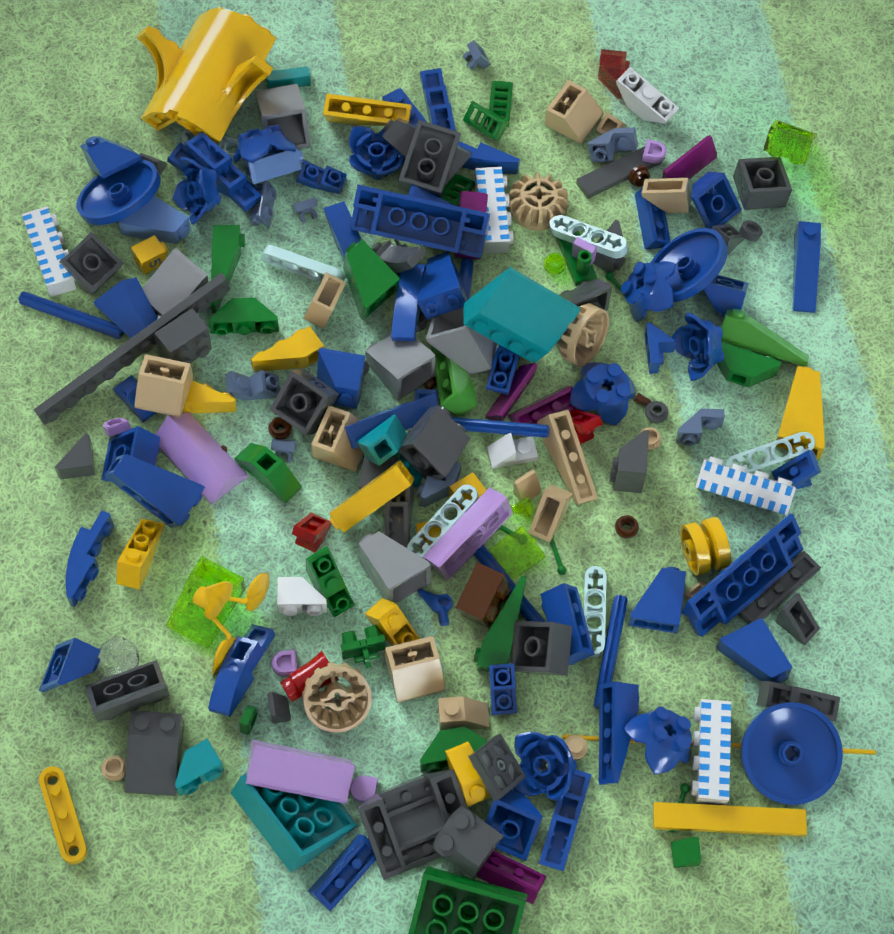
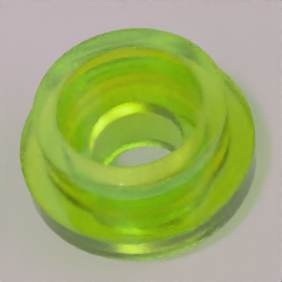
(554, 258)

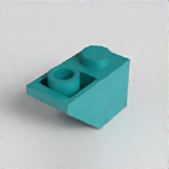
(383, 440)
(197, 766)

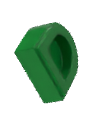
(248, 719)

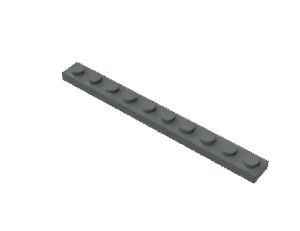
(128, 352)

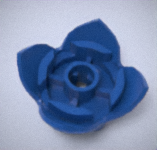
(258, 142)
(373, 153)
(198, 191)
(648, 288)
(700, 343)
(590, 395)
(665, 737)
(535, 752)

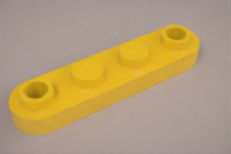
(63, 815)

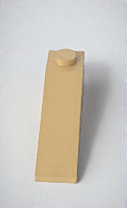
(568, 456)

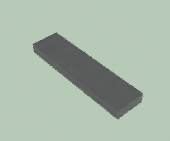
(612, 173)
(803, 569)

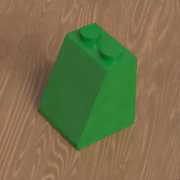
(368, 278)

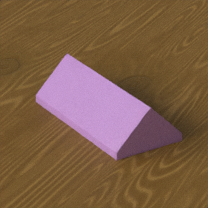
(199, 456)
(469, 533)
(299, 771)

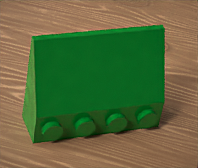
(465, 906)

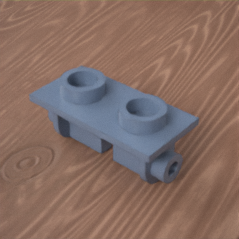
(263, 211)

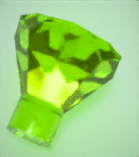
(523, 508)

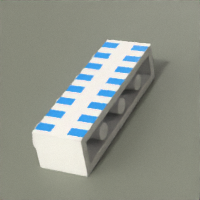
(493, 182)
(48, 250)
(746, 486)
(713, 752)

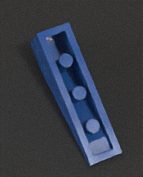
(806, 266)
(616, 708)

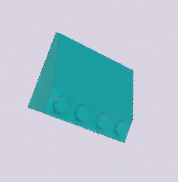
(519, 314)
(293, 823)

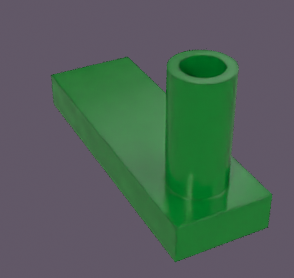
(578, 268)

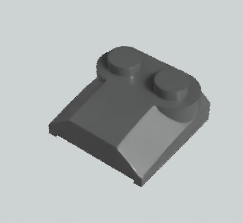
(91, 264)
(466, 841)

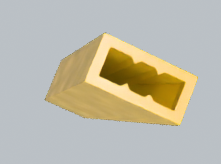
(804, 411)
(371, 497)

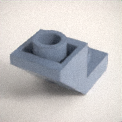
(618, 139)
(258, 386)
(691, 430)
(437, 489)

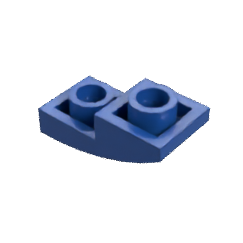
(325, 179)
(502, 689)

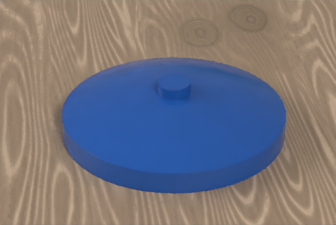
(119, 194)
(698, 261)
(791, 753)

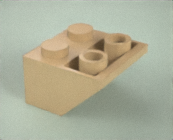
(573, 112)
(163, 385)
(332, 442)
(414, 669)

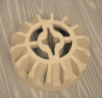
(538, 206)
(584, 335)
(346, 711)

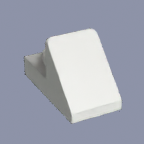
(512, 452)

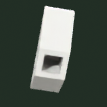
(644, 98)

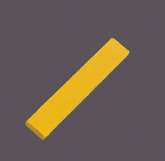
(729, 819)

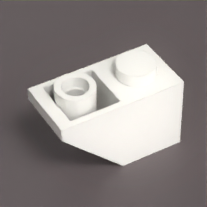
(298, 596)

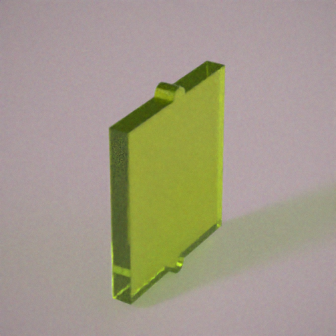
(517, 553)

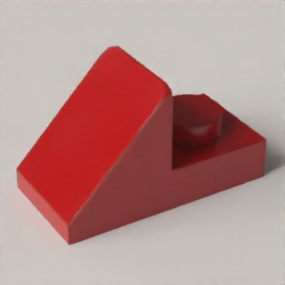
(585, 424)
(311, 531)

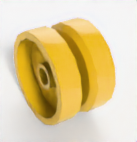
(705, 546)

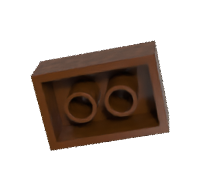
(483, 595)

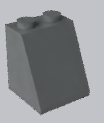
(434, 443)

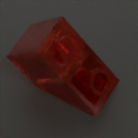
(611, 68)

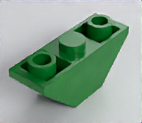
(243, 317)
(745, 366)
(269, 471)
(328, 581)
(435, 757)

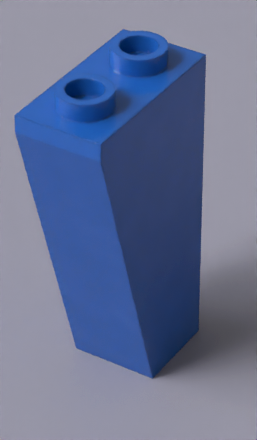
(441, 287)
(156, 489)

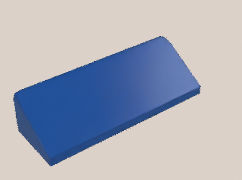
(652, 223)
(343, 872)

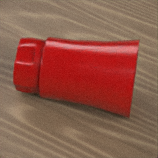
(295, 683)

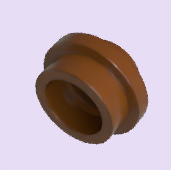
(638, 175)
(276, 423)
(626, 520)

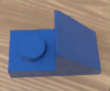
(656, 344)
(127, 392)
(799, 470)

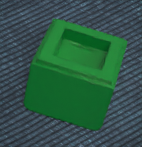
(686, 852)

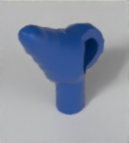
(438, 603)

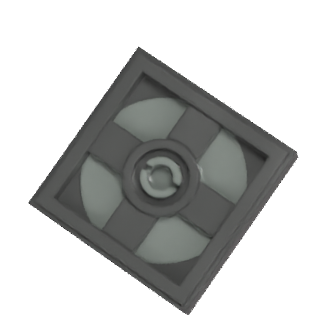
(497, 767)

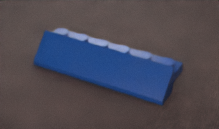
(420, 221)
(745, 578)

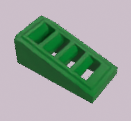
(501, 90)
(500, 127)
(461, 180)

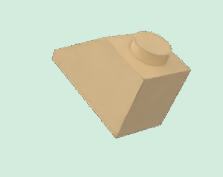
(668, 194)
(324, 300)
(550, 512)
(462, 711)

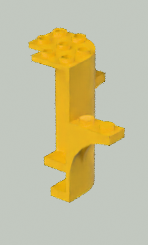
(210, 72)

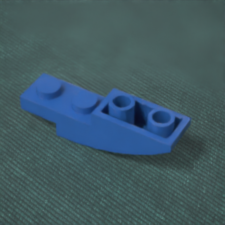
(503, 370)
(81, 561)
(236, 671)

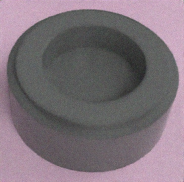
(751, 230)

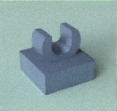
(477, 55)
(305, 206)
(284, 446)

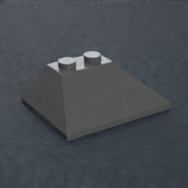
(408, 819)

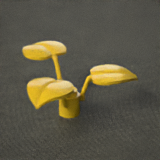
(213, 600)

